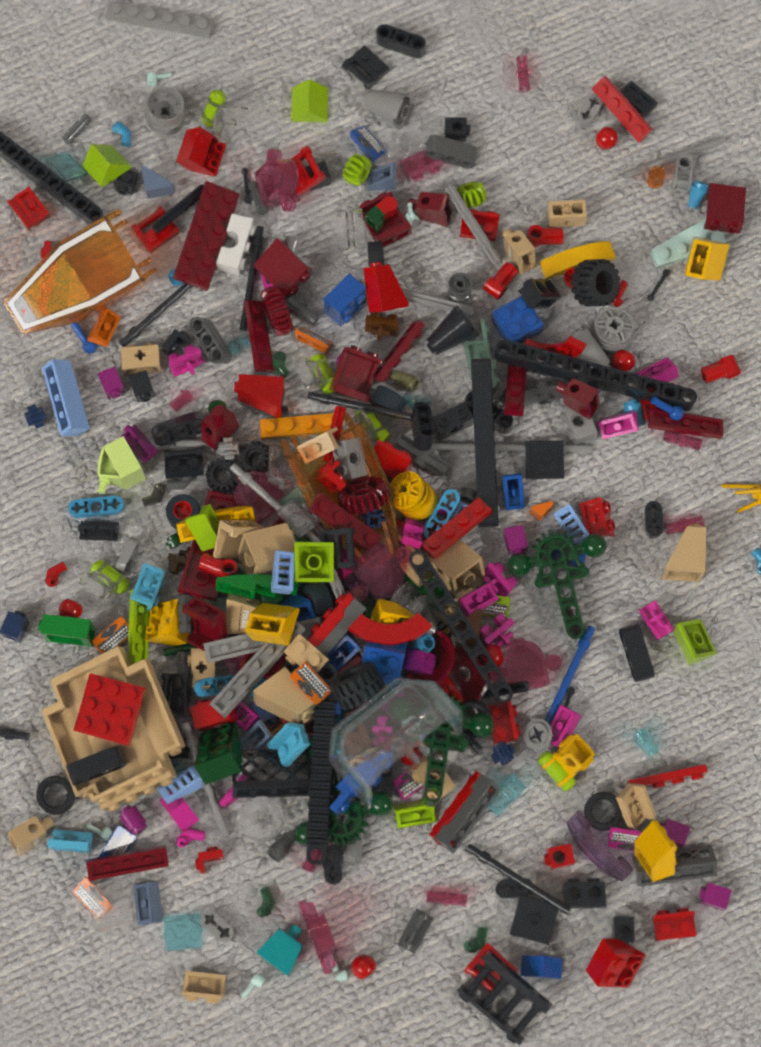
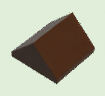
(475, 621)

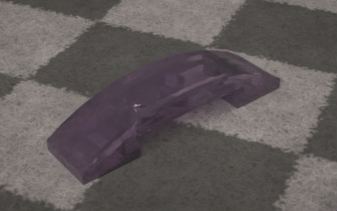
(595, 850)

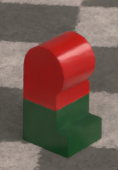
(380, 212)

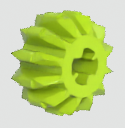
(357, 169)
(472, 194)

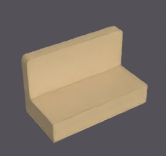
(318, 446)

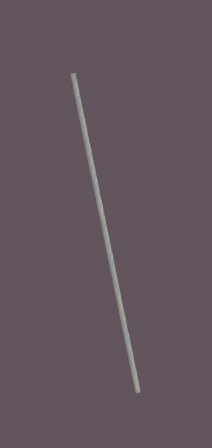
(435, 446)

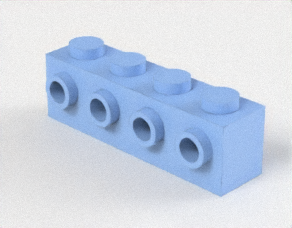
(65, 397)

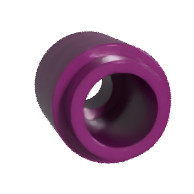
(133, 820)

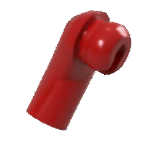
(623, 286)
(53, 574)

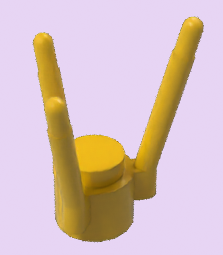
(755, 489)

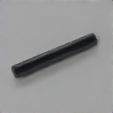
(177, 210)

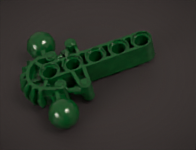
(593, 546)
(480, 725)
(342, 833)

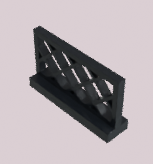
(272, 785)

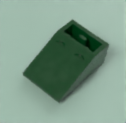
(219, 753)

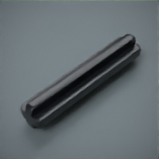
(517, 687)

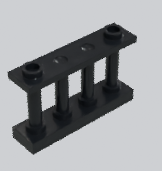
(523, 991)

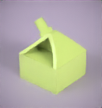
(118, 466)

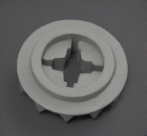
(531, 731)

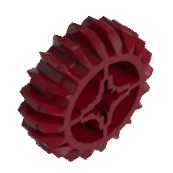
(277, 311)
(363, 495)

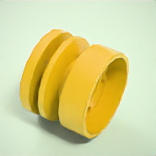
(413, 496)

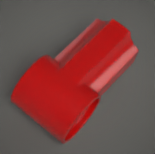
(546, 236)
(497, 285)
(725, 368)
(217, 566)

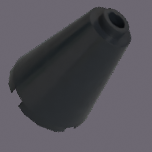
(451, 332)

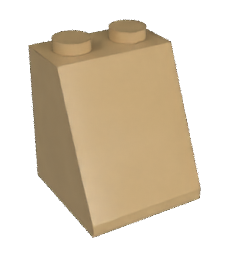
(259, 548)
(688, 557)
(461, 566)
(284, 699)

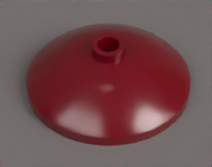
(444, 662)
(472, 685)

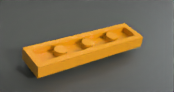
(297, 425)

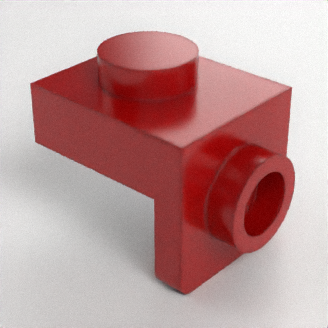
(210, 854)

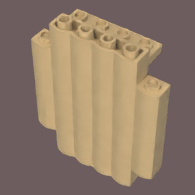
(152, 742)

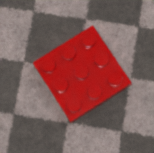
(109, 709)

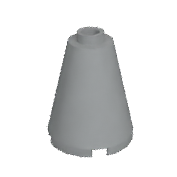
(391, 106)
(592, 351)

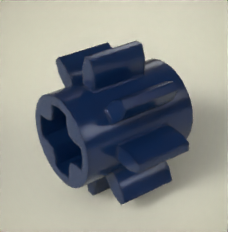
(35, 416)
(370, 521)
(503, 753)

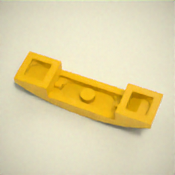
(560, 262)
(232, 513)

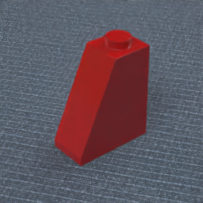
(383, 288)
(261, 392)

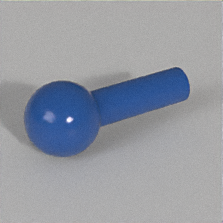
(88, 347)
(675, 412)

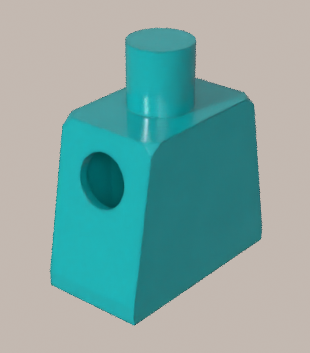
(283, 949)

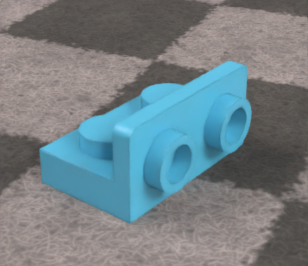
(148, 585)
(290, 742)
(71, 841)

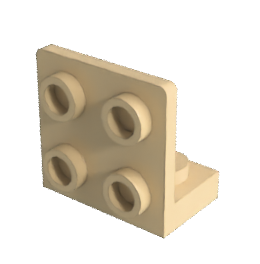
(230, 536)

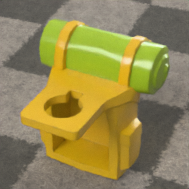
(567, 761)

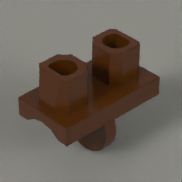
(382, 326)

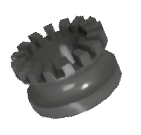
(468, 495)

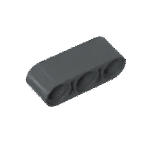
(451, 151)
(203, 337)

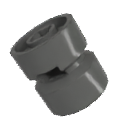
(459, 287)

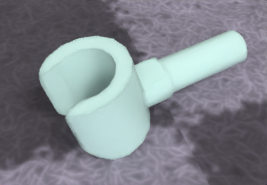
(153, 77)
(411, 215)
(105, 834)
(341, 975)
(257, 980)

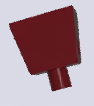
(433, 208)
(579, 397)
(217, 425)

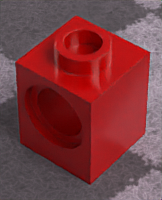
(566, 851)

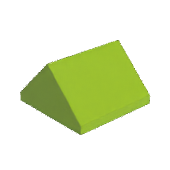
(309, 102)
(104, 163)
(313, 562)
(694, 641)

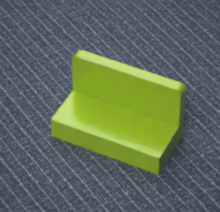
(204, 527)

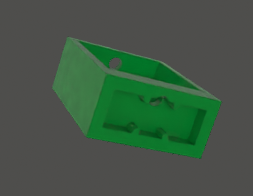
(67, 630)

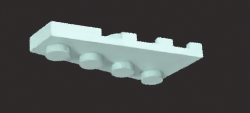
(678, 247)

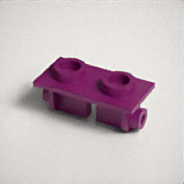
(139, 443)

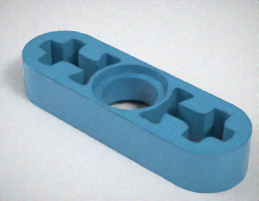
(444, 499)
(89, 501)
(213, 691)

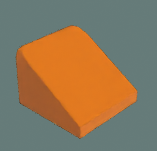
(541, 510)

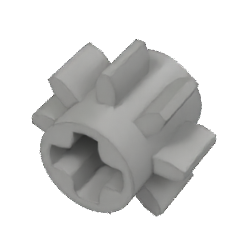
(229, 448)

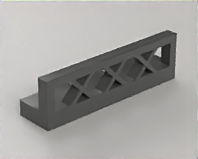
(689, 869)

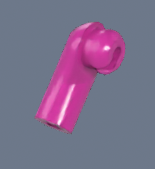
(188, 835)

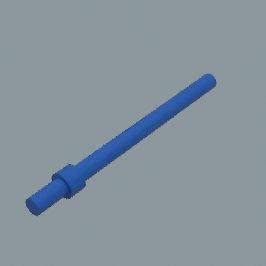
(583, 645)

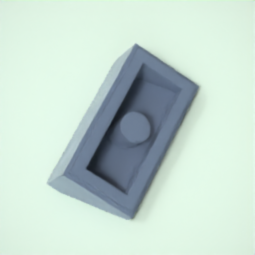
(148, 903)

